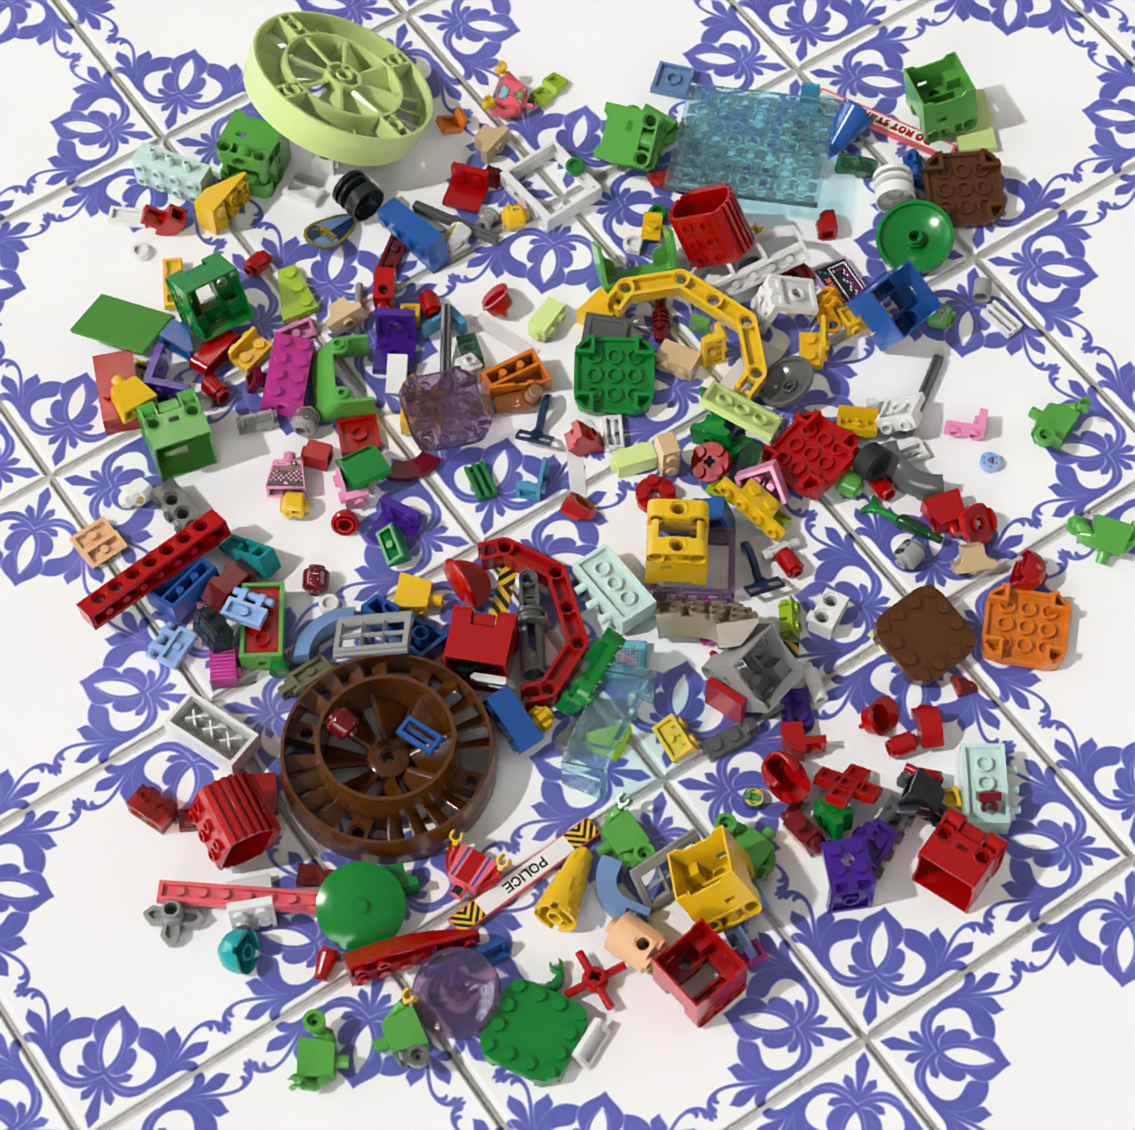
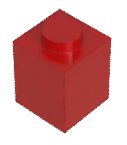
(317, 455)

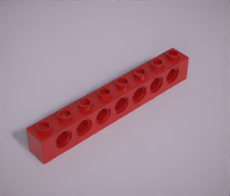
(153, 569)

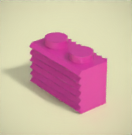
(224, 668)

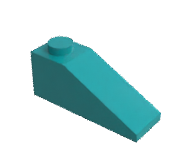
(255, 554)

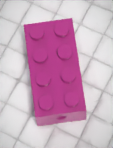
(287, 374)

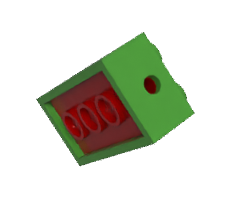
(265, 646)

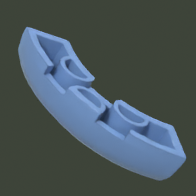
(315, 632)

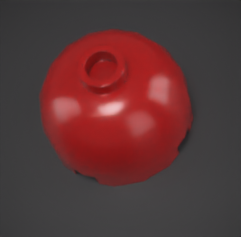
(1028, 572)

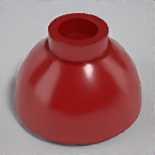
(345, 522)

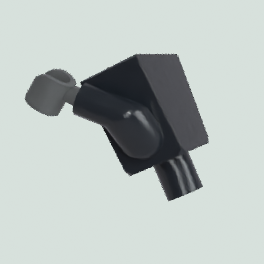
(919, 797)

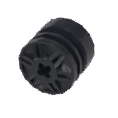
(358, 195)

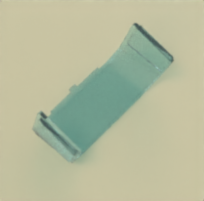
(604, 726)

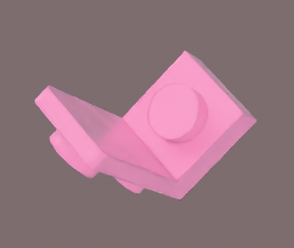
(973, 431)

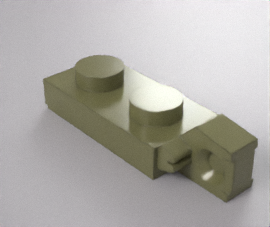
(303, 676)

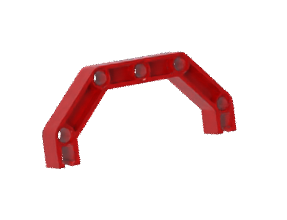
(562, 596)

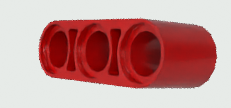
(213, 353)

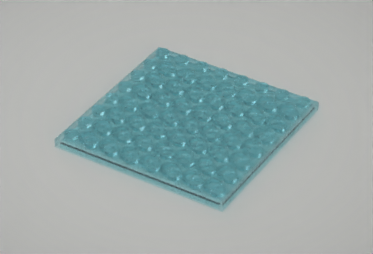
(754, 141)

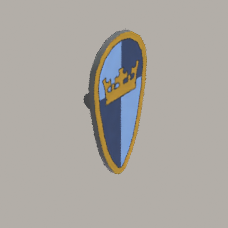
(329, 231)

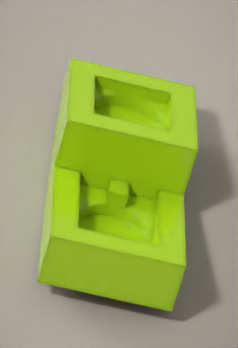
(549, 90)

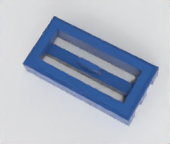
(434, 745)

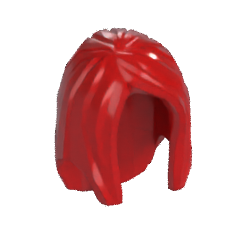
(785, 777)

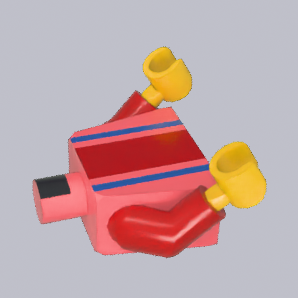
(470, 869)

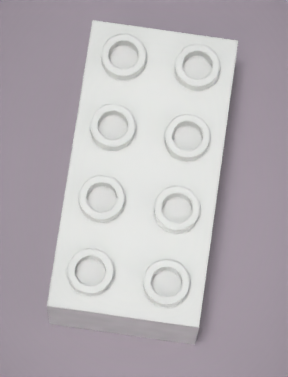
(212, 733)

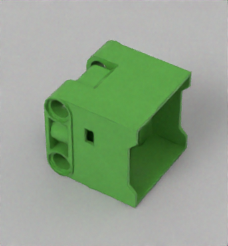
(946, 100)
(632, 138)
(261, 153)
(177, 445)

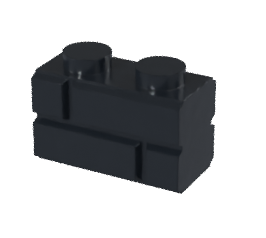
(213, 629)

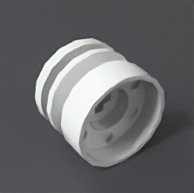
(893, 185)

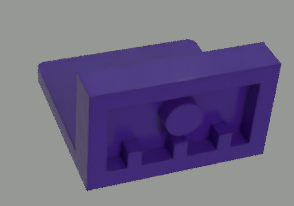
(401, 515)
(878, 838)

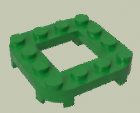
(599, 657)

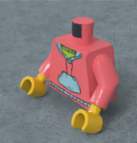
(509, 95)

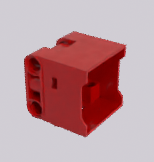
(481, 640)
(959, 871)
(697, 948)

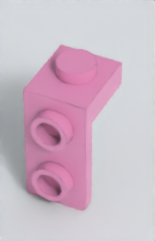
(352, 499)

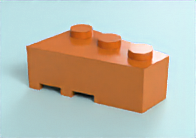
(515, 374)

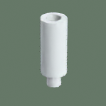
(815, 684)

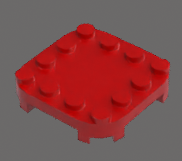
(812, 453)

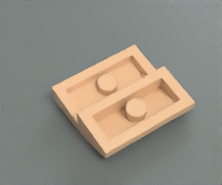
(98, 542)

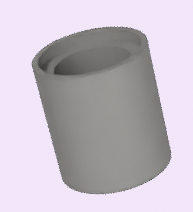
(982, 290)

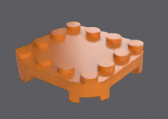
(1025, 628)

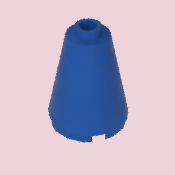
(849, 125)

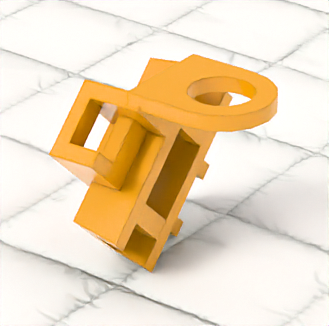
(827, 303)

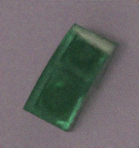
(855, 164)
(748, 456)

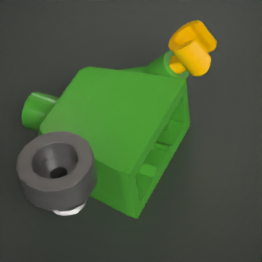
(404, 1034)

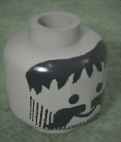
(909, 554)

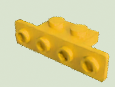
(755, 504)

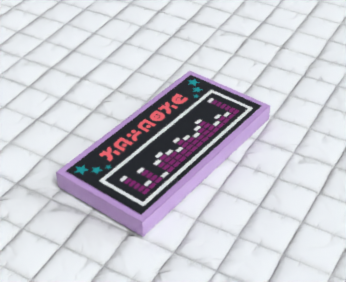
(841, 276)

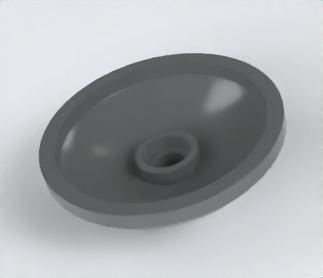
(787, 381)

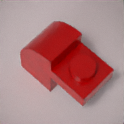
(165, 222)
(928, 726)
(797, 744)

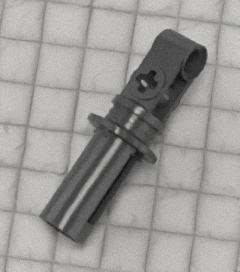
(531, 623)

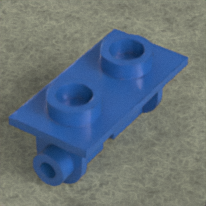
(914, 161)
(495, 949)

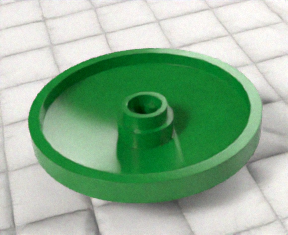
(915, 233)
(360, 905)

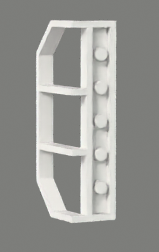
(759, 270)

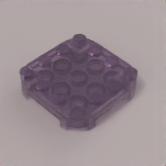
(444, 409)

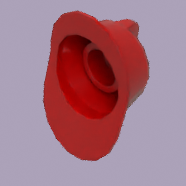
(497, 300)
(880, 716)

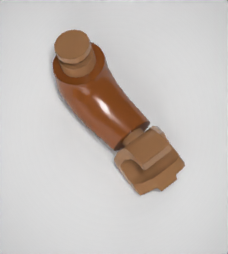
(513, 401)

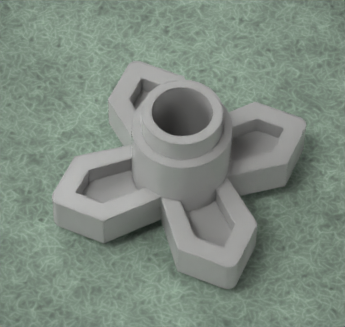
(172, 918)

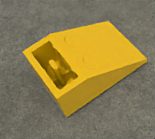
(221, 203)

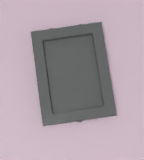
(606, 326)

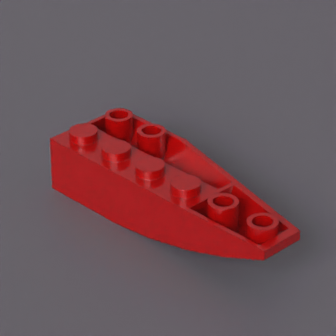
(402, 953)

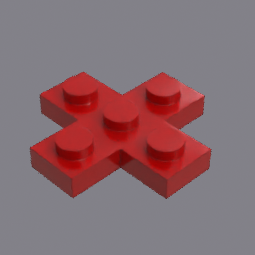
(847, 785)

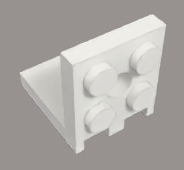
(777, 296)
(252, 912)

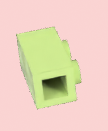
(546, 319)
(634, 459)

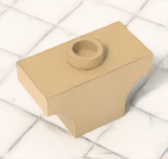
(491, 141)
(344, 315)
(972, 559)

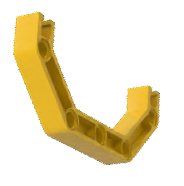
(699, 294)

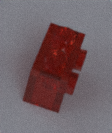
(153, 808)

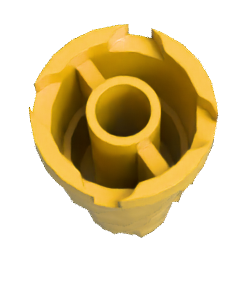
(563, 897)

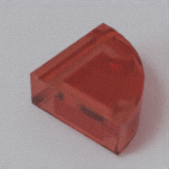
(963, 686)

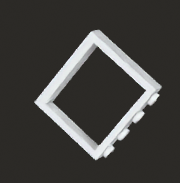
(548, 221)

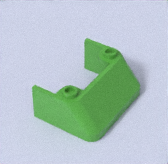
(663, 258)
(334, 401)

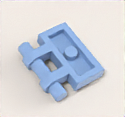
(244, 612)
(176, 648)

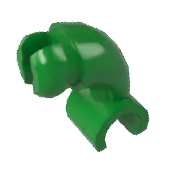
(558, 981)

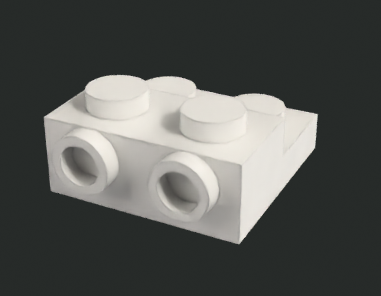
(900, 413)

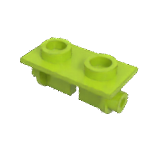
(792, 626)

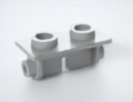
(257, 422)

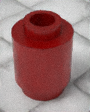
(257, 263)
(430, 303)
(215, 389)
(789, 562)
(901, 744)

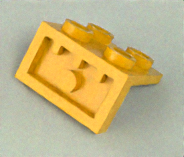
(815, 345)

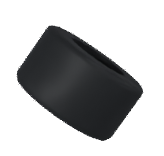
(871, 461)

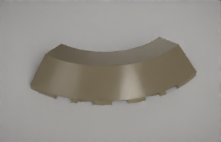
(715, 621)

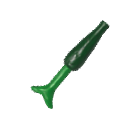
(903, 522)

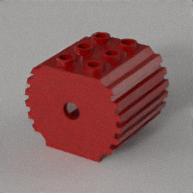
(711, 226)
(234, 820)

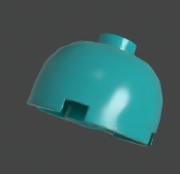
(238, 951)

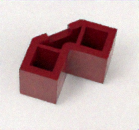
(222, 587)

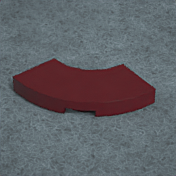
(411, 469)

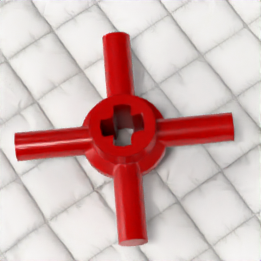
(591, 985)

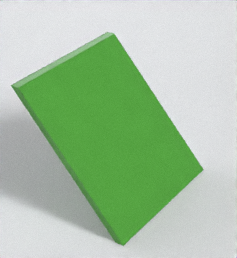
(122, 324)

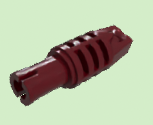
(660, 320)

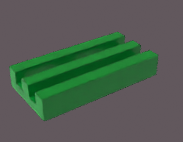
(475, 467)

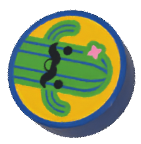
(753, 798)

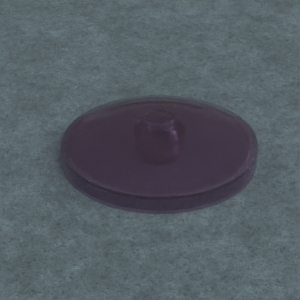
(456, 992)

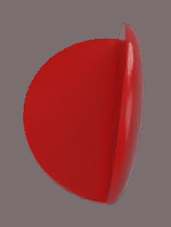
(468, 582)

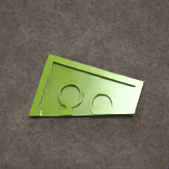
(295, 295)

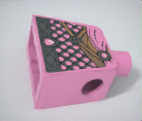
(285, 476)

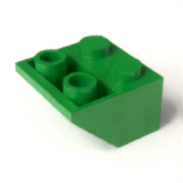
(363, 467)

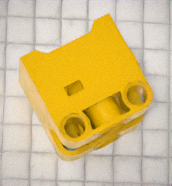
(692, 560)
(716, 887)

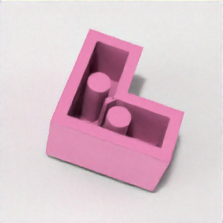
(768, 476)

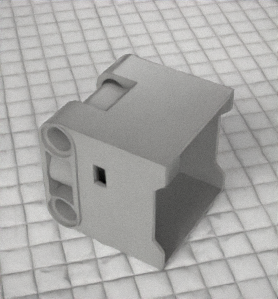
(771, 664)

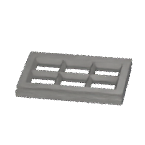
(377, 649)
(654, 862)

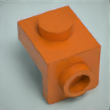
(452, 123)

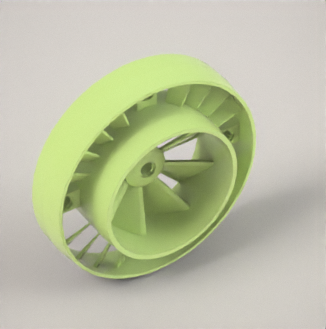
(363, 83)

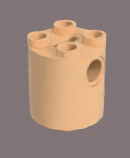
(629, 936)

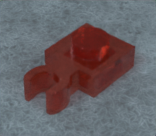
(311, 875)

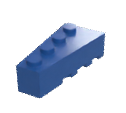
(415, 233)
(425, 638)

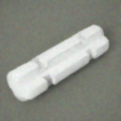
(768, 553)

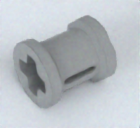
(488, 219)

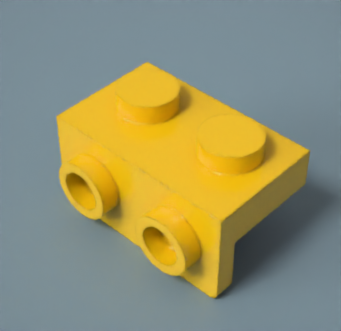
(858, 419)

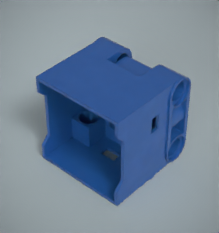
(896, 285)

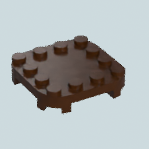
(966, 186)
(924, 635)

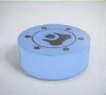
(990, 462)

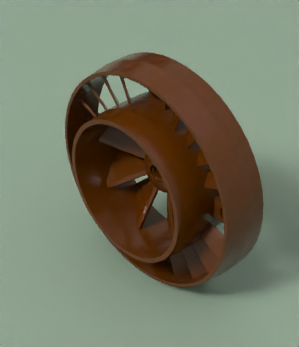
(424, 779)

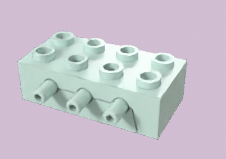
(171, 172)
(612, 589)
(984, 769)

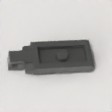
(728, 740)

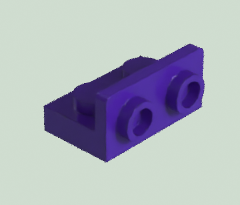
(797, 707)

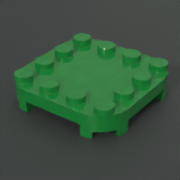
(614, 375)
(534, 1032)

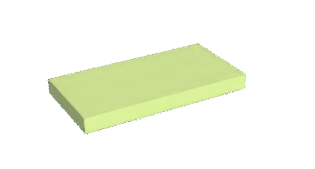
(982, 135)
(741, 411)

